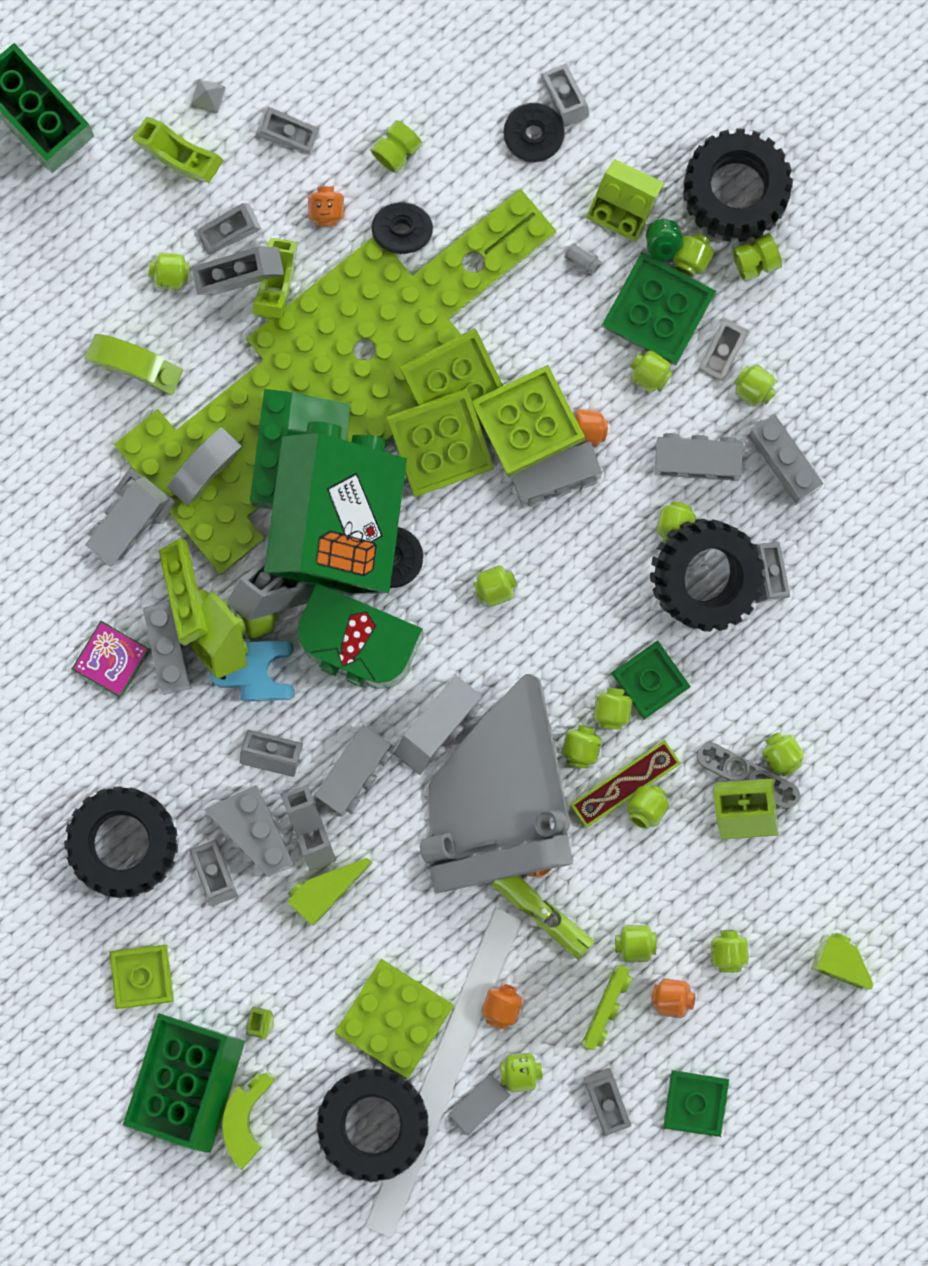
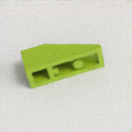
(322, 892)

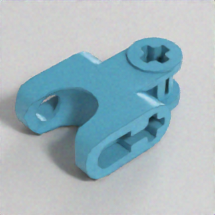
(253, 679)

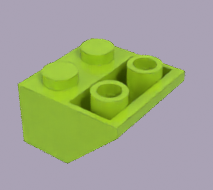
(624, 200)
(223, 646)
(746, 809)

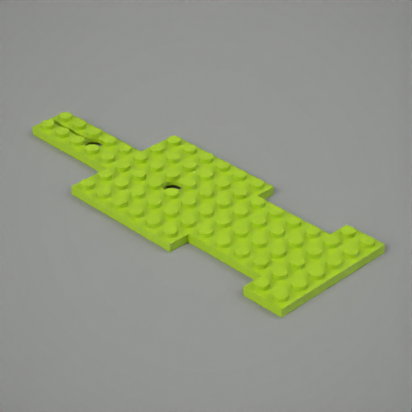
(314, 356)

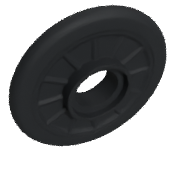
(533, 115)
(402, 242)
(410, 561)

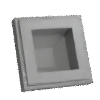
(208, 95)

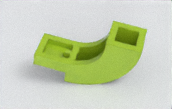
(176, 151)
(275, 292)
(134, 362)
(236, 1120)

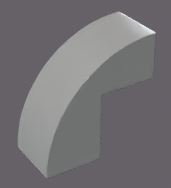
(203, 465)
(308, 827)

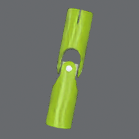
(529, 901)

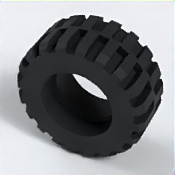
(744, 150)
(739, 590)
(82, 834)
(333, 1135)

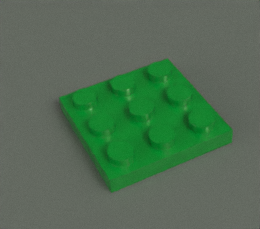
(658, 308)

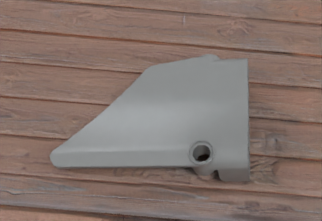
(498, 798)

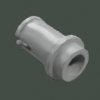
(582, 259)

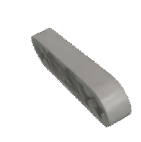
(750, 771)

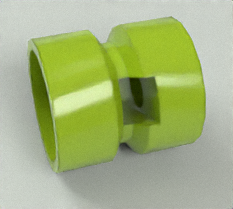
(393, 150)
(758, 257)

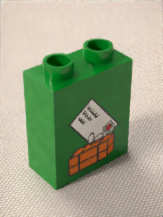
(335, 511)

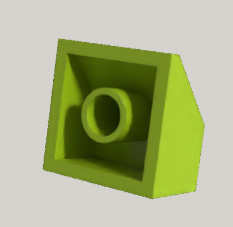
(842, 961)

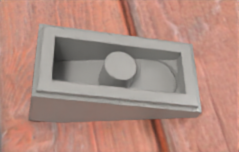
(565, 95)
(287, 130)
(229, 228)
(723, 349)
(213, 873)
(607, 1101)

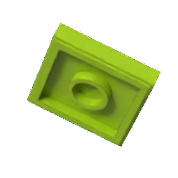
(141, 976)

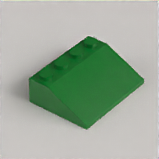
(287, 415)
(184, 1083)

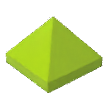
(260, 1022)

